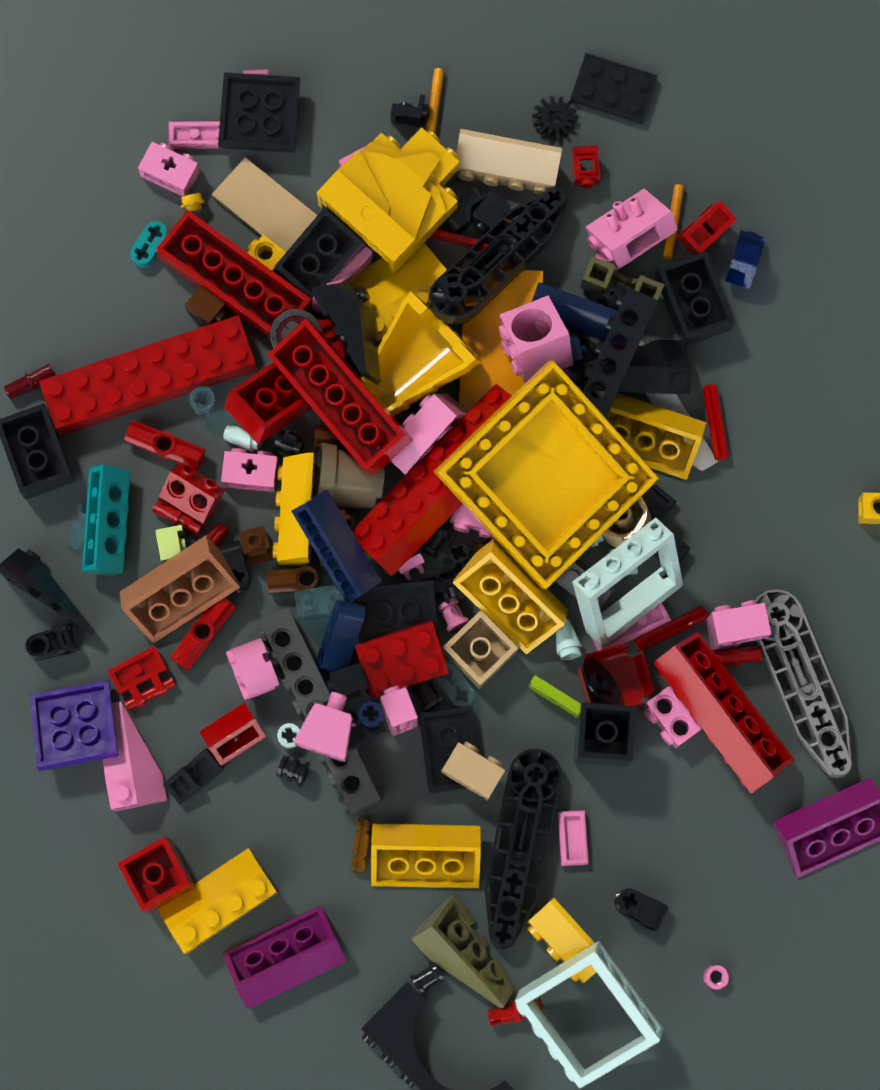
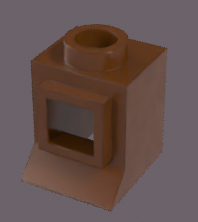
(255, 545)

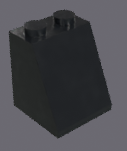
(605, 734)

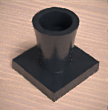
(360, 733)

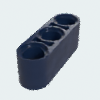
(340, 636)

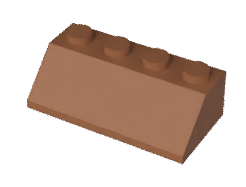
(178, 589)

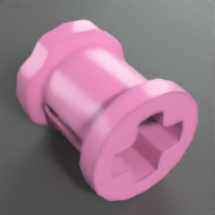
(452, 615)

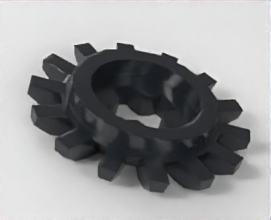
(554, 127)

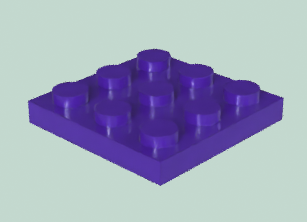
(73, 725)

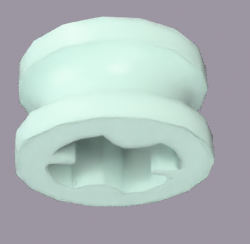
(283, 741)

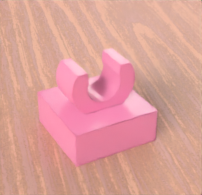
(415, 561)

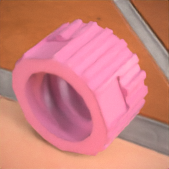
(707, 977)

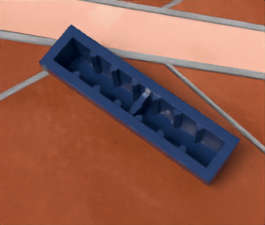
(582, 314)
(336, 546)

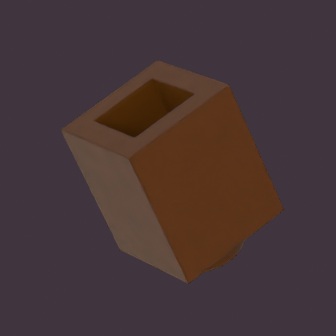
(206, 307)

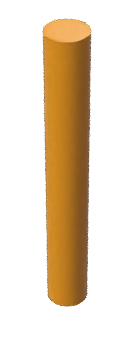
(435, 100)
(675, 208)

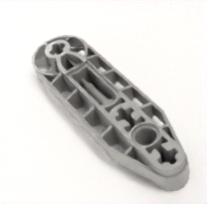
(809, 696)

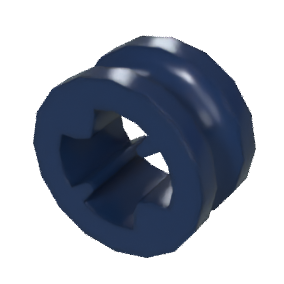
(377, 708)

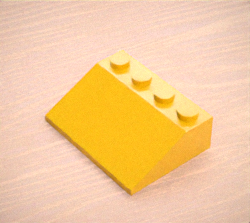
(389, 290)

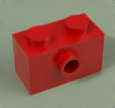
(232, 734)

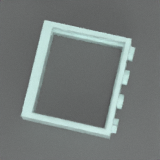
(640, 600)
(621, 989)

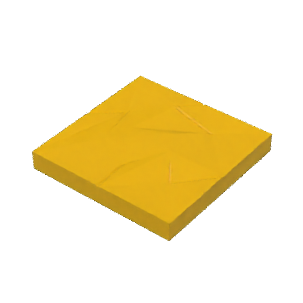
(546, 474)

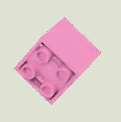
(535, 322)

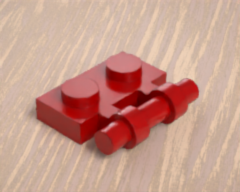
(137, 671)

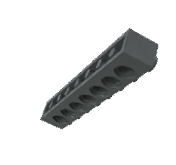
(283, 623)

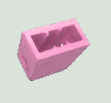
(327, 729)

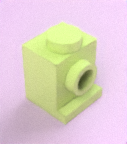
(170, 542)

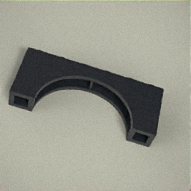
(394, 1034)

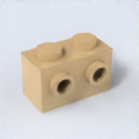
(473, 770)

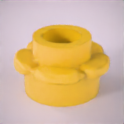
(192, 202)

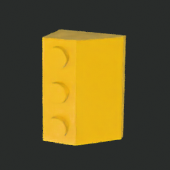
(561, 935)

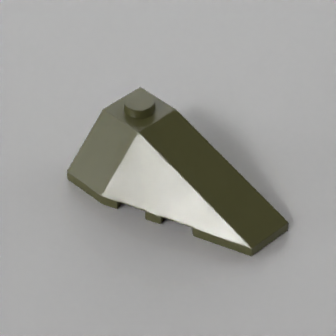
(455, 946)

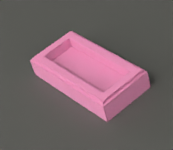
(572, 838)

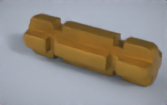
(360, 845)

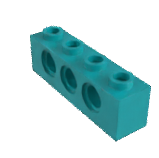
(97, 531)

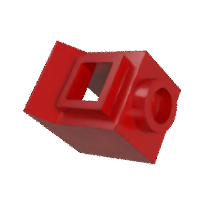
(586, 178)

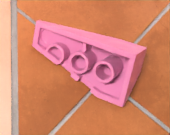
(133, 775)

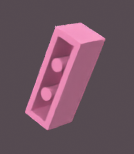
(398, 710)

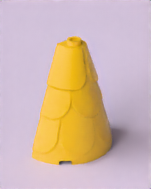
(418, 356)

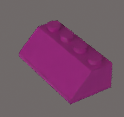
(831, 828)
(283, 957)

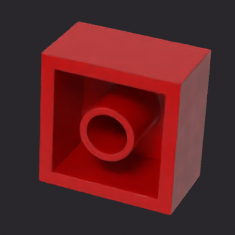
(156, 875)

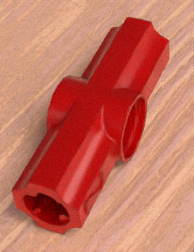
(150, 438)
(191, 646)

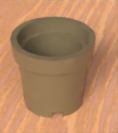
(346, 479)

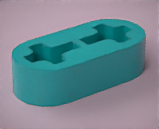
(144, 241)

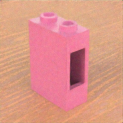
(631, 228)

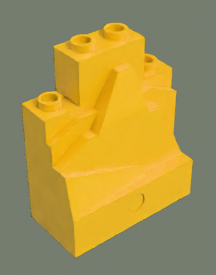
(394, 194)

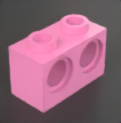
(677, 713)

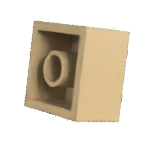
(480, 649)

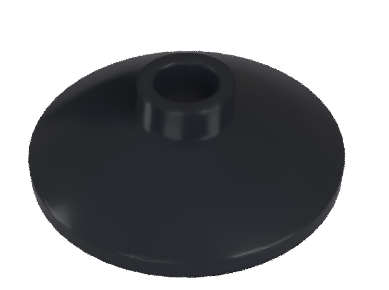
(599, 682)

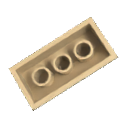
(507, 162)

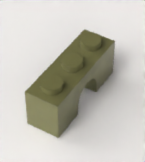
(602, 275)

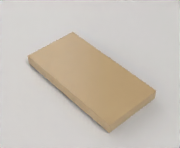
(264, 205)

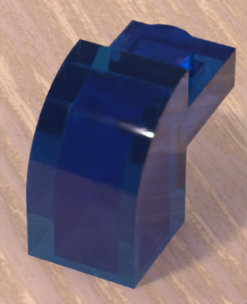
(745, 259)

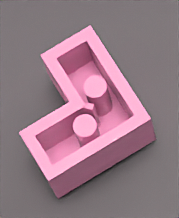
(737, 625)

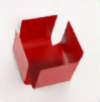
(629, 674)

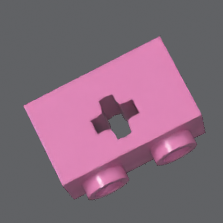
(176, 180)
(260, 479)

